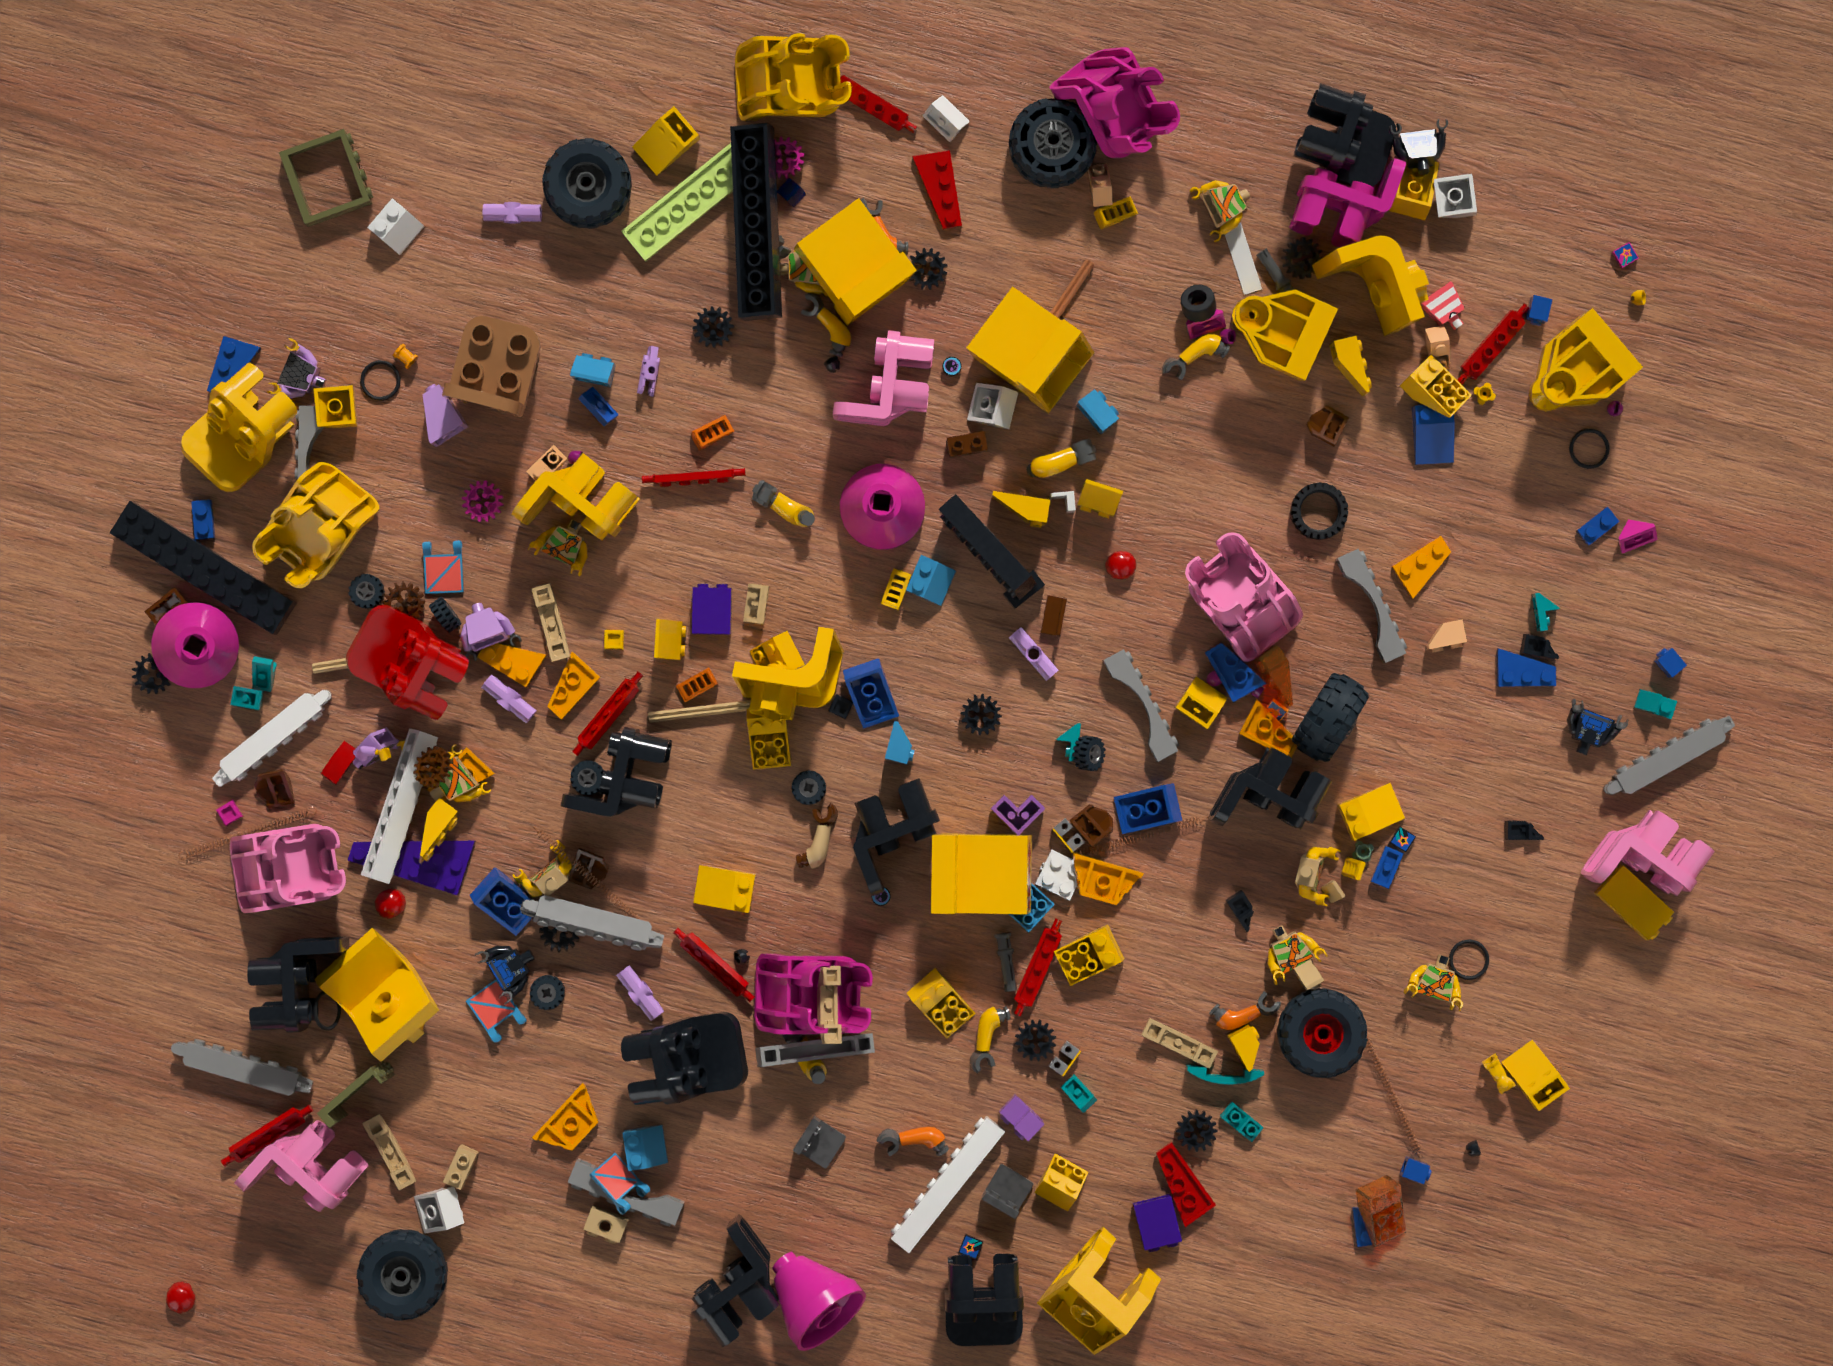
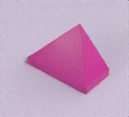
(1198, 329)
(1636, 535)

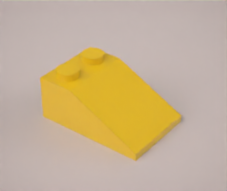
(1415, 193)
(1099, 498)
(1027, 508)
(669, 639)
(1371, 811)
(724, 888)

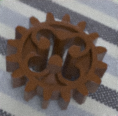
(412, 593)
(431, 776)

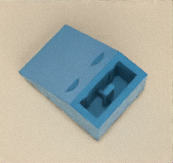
(1039, 907)

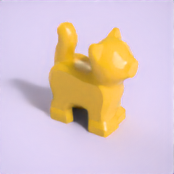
(1498, 1073)

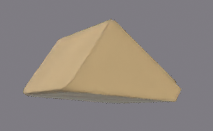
(1333, 890)

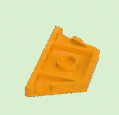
(1103, 879)
(570, 1121)

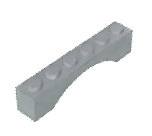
(306, 437)
(1388, 642)
(1159, 741)
(813, 1050)
(663, 1207)

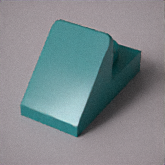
(1541, 605)
(263, 673)
(247, 698)
(1655, 704)
(1071, 736)
(1079, 1093)

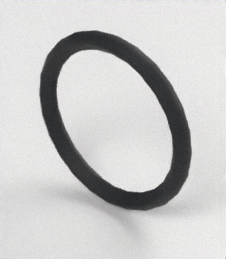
(397, 383)
(1589, 431)
(1486, 959)
(316, 1016)

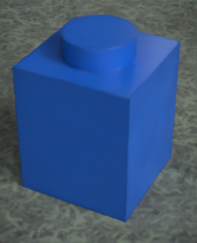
(1538, 310)
(1669, 662)
(1415, 1170)

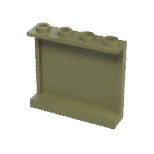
(333, 1111)

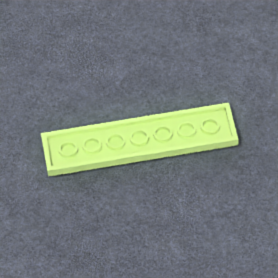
(682, 206)

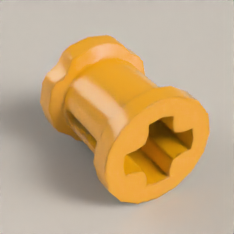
(405, 356)

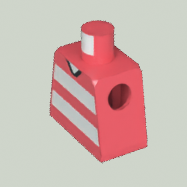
(1444, 306)

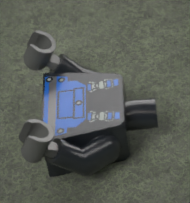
(1419, 148)
(1592, 728)
(508, 968)

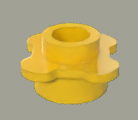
(1478, 391)

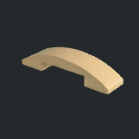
(551, 622)
(828, 1004)
(1179, 1042)
(390, 1151)

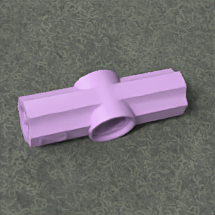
(512, 212)
(1042, 663)
(509, 699)
(640, 993)

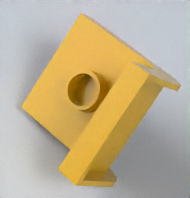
(1393, 283)
(779, 689)
(379, 993)

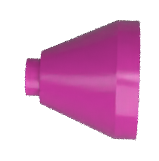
(881, 528)
(206, 624)
(814, 1299)

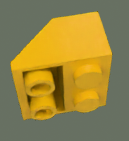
(778, 651)
(1201, 702)
(1061, 1182)

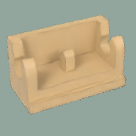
(756, 603)

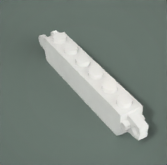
(271, 736)

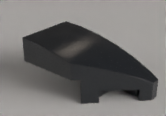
(1537, 646)
(1521, 831)
(1241, 908)

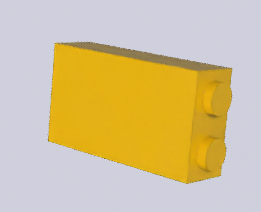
(1634, 903)

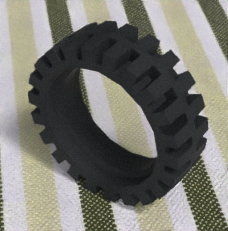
(1327, 489)

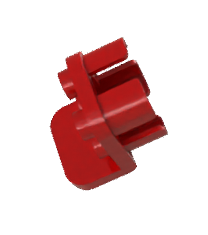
(398, 655)

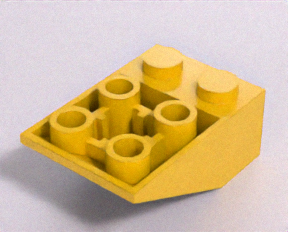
(666, 141)
(1348, 360)
(1435, 387)
(768, 742)
(438, 821)
(1089, 955)
(940, 1003)
(1535, 1075)

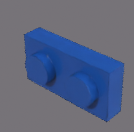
(598, 406)
(203, 519)
(1597, 526)
(1386, 867)
(1361, 1233)

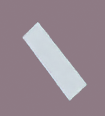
(1243, 260)

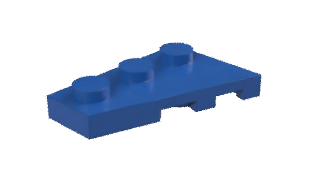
(230, 359)
(1523, 671)
(1233, 672)

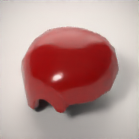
(1120, 565)
(390, 903)
(180, 1297)

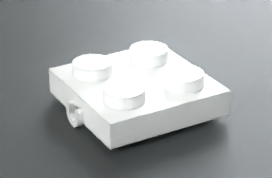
(1058, 875)

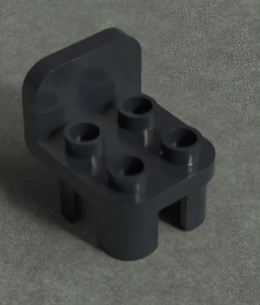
(1361, 140)
(618, 784)
(1262, 790)
(876, 831)
(295, 973)
(688, 1058)
(742, 1278)
(984, 1313)

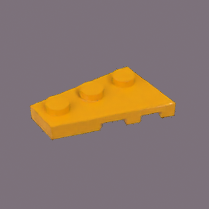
(573, 685)

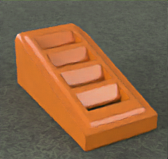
(702, 445)
(711, 677)

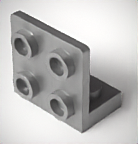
(819, 1142)
(1007, 1190)

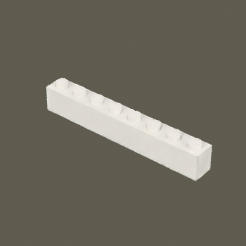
(397, 809)
(947, 1184)

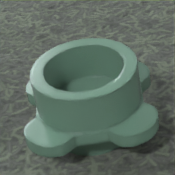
(1364, 856)

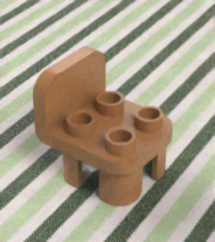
(494, 365)

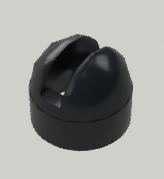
(832, 364)
(741, 957)
(1475, 1150)

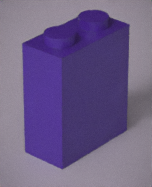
(712, 609)
(1157, 1223)

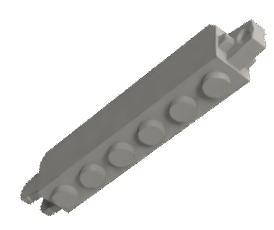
(1669, 757)
(592, 922)
(242, 1068)

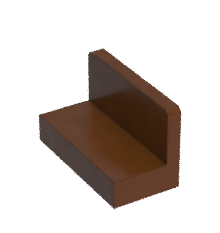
(1053, 615)

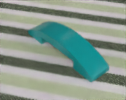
(1200, 1072)

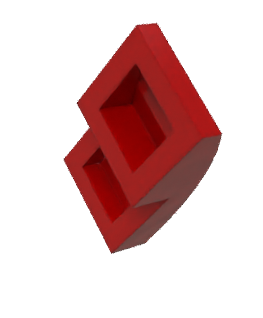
(339, 763)

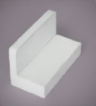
(945, 118)
(1069, 500)

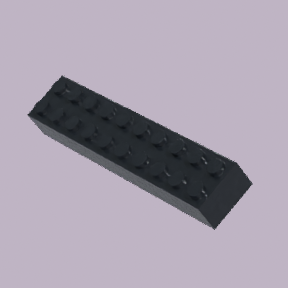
(756, 222)
(203, 567)

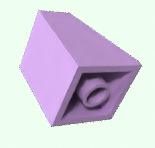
(441, 416)

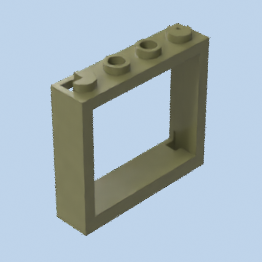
(360, 175)

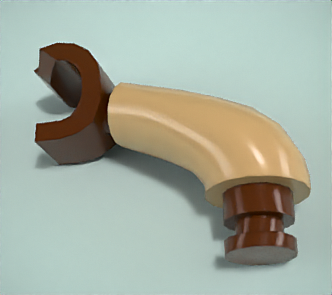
(818, 851)

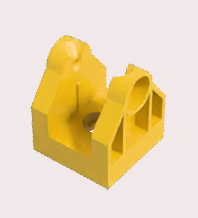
(1285, 329)
(1581, 365)
(1089, 1308)

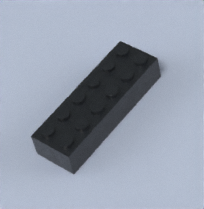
(989, 549)

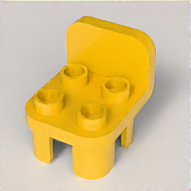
(790, 76)
(234, 437)
(569, 493)
(315, 524)

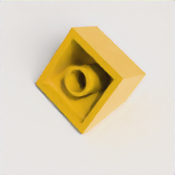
(335, 407)
(1245, 1044)

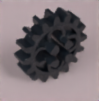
(1292, 253)
(936, 263)
(713, 338)
(150, 684)
(988, 723)
(563, 941)
(1028, 1049)
(1192, 1140)

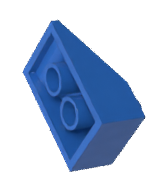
(1432, 436)
(870, 693)
(1148, 808)
(502, 900)

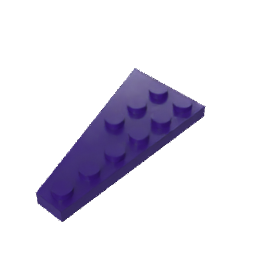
(442, 871)

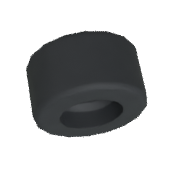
(1200, 312)

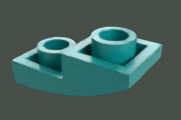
(1241, 1121)

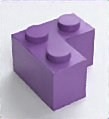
(1018, 818)
(1022, 1117)

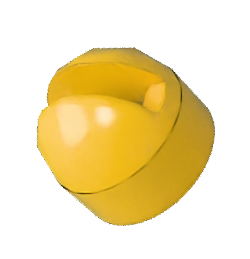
(1639, 297)

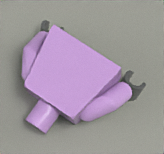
(485, 629)

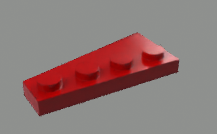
(939, 181)
(1186, 1189)

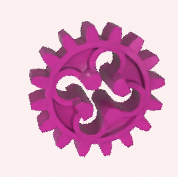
(793, 164)
(477, 510)

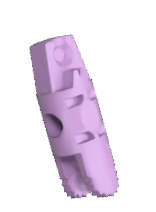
(652, 362)

